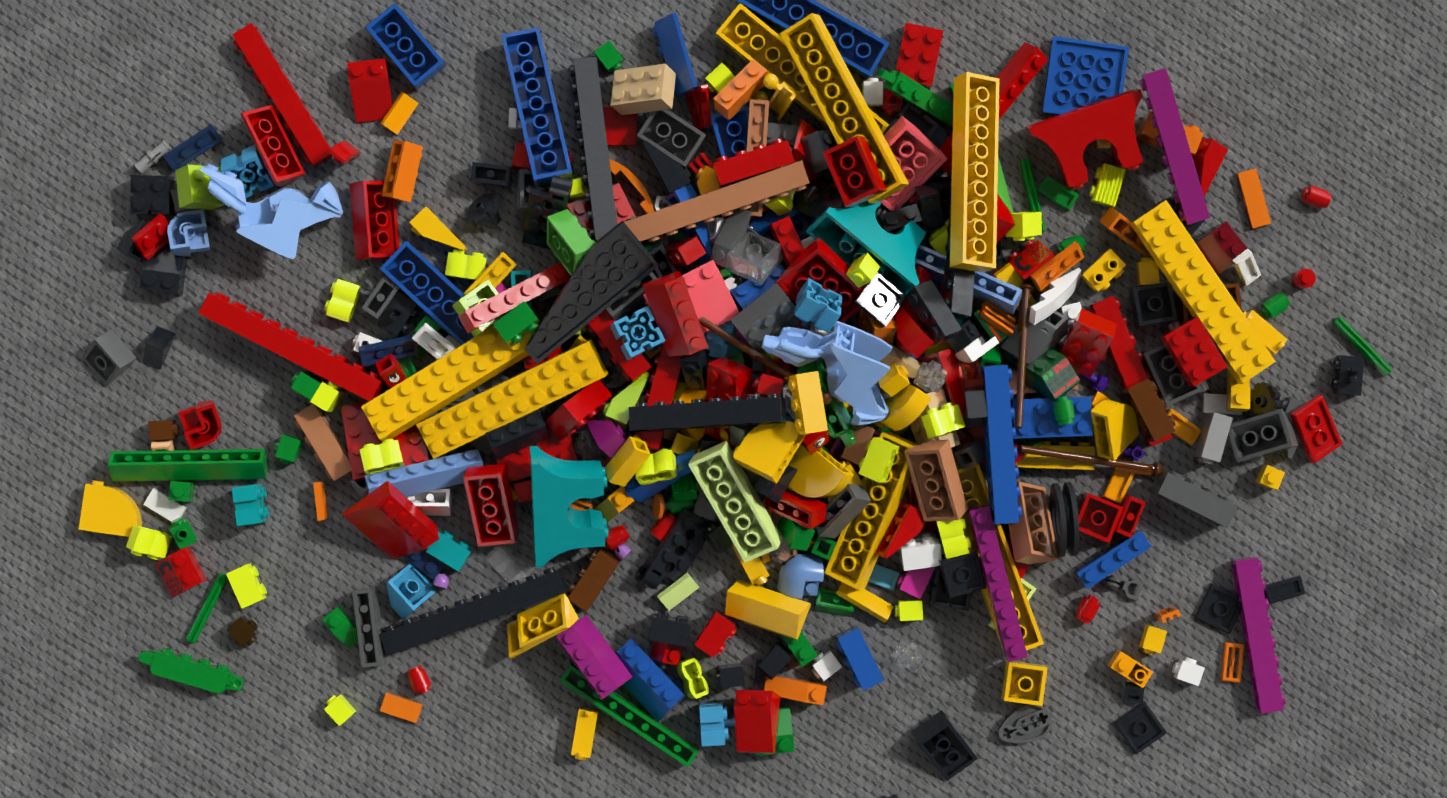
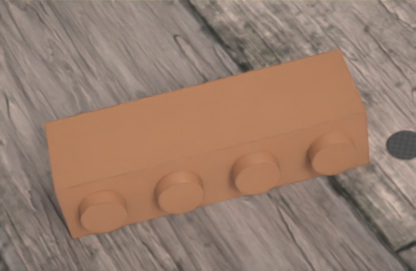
(324, 441)

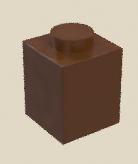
(163, 430)

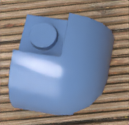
(188, 233)
(801, 576)

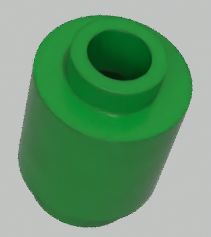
(1065, 243)
(1275, 305)
(1063, 410)
(676, 507)

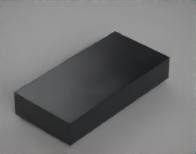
(1284, 589)

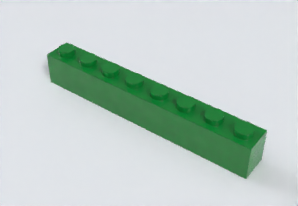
(188, 465)
(633, 718)

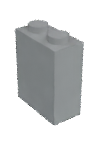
(1212, 438)

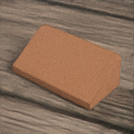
(856, 452)

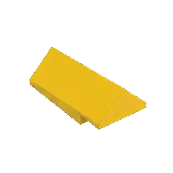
(766, 609)
(540, 624)

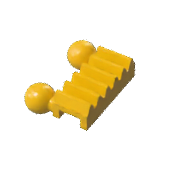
(781, 99)

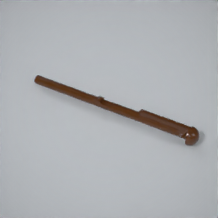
(1023, 320)
(754, 354)
(1119, 465)

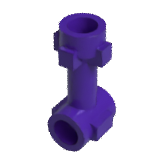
(1099, 381)
(1135, 453)

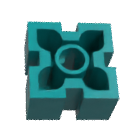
(250, 504)

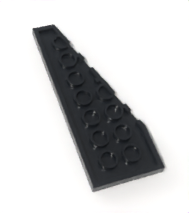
(602, 277)

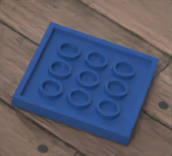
(1082, 74)

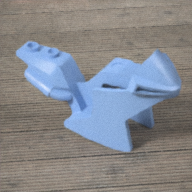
(280, 216)
(850, 360)

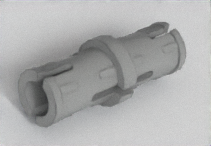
(152, 156)

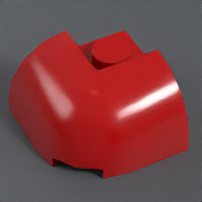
(201, 424)

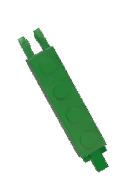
(917, 95)
(836, 413)
(191, 671)

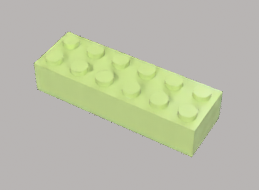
(735, 501)

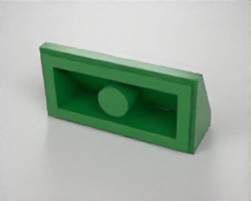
(832, 603)

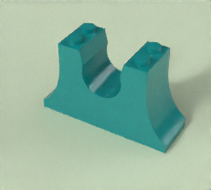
(856, 232)
(554, 488)

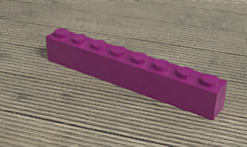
(1175, 146)
(997, 583)
(1257, 635)

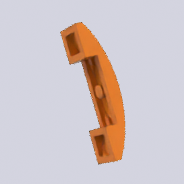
(617, 168)

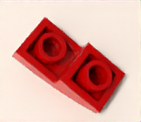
(343, 152)

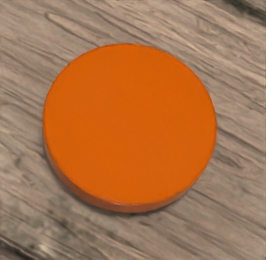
(658, 506)

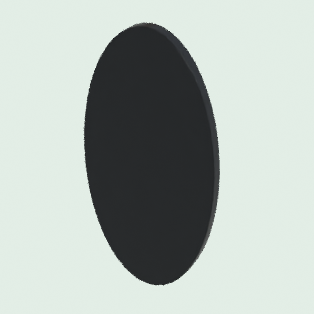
(816, 199)

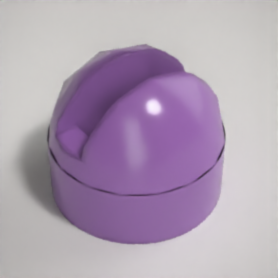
(622, 551)
(441, 580)

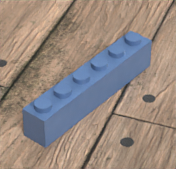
(985, 286)
(426, 475)

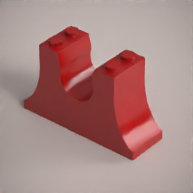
(1072, 131)

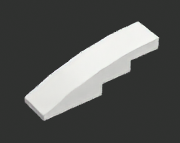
(1058, 293)

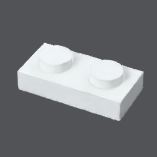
(432, 341)

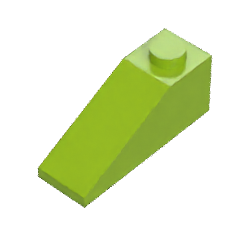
(619, 408)

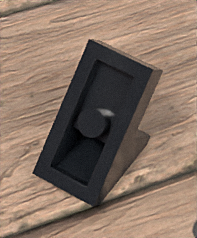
(975, 408)

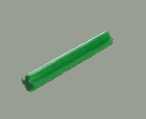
(1030, 187)
(1366, 350)
(207, 607)

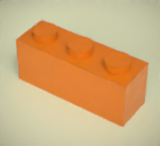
(740, 89)
(402, 171)

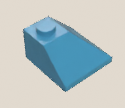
(409, 590)

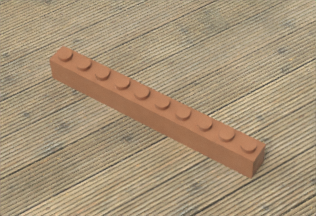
(719, 202)

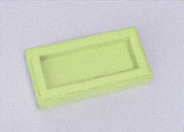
(678, 591)

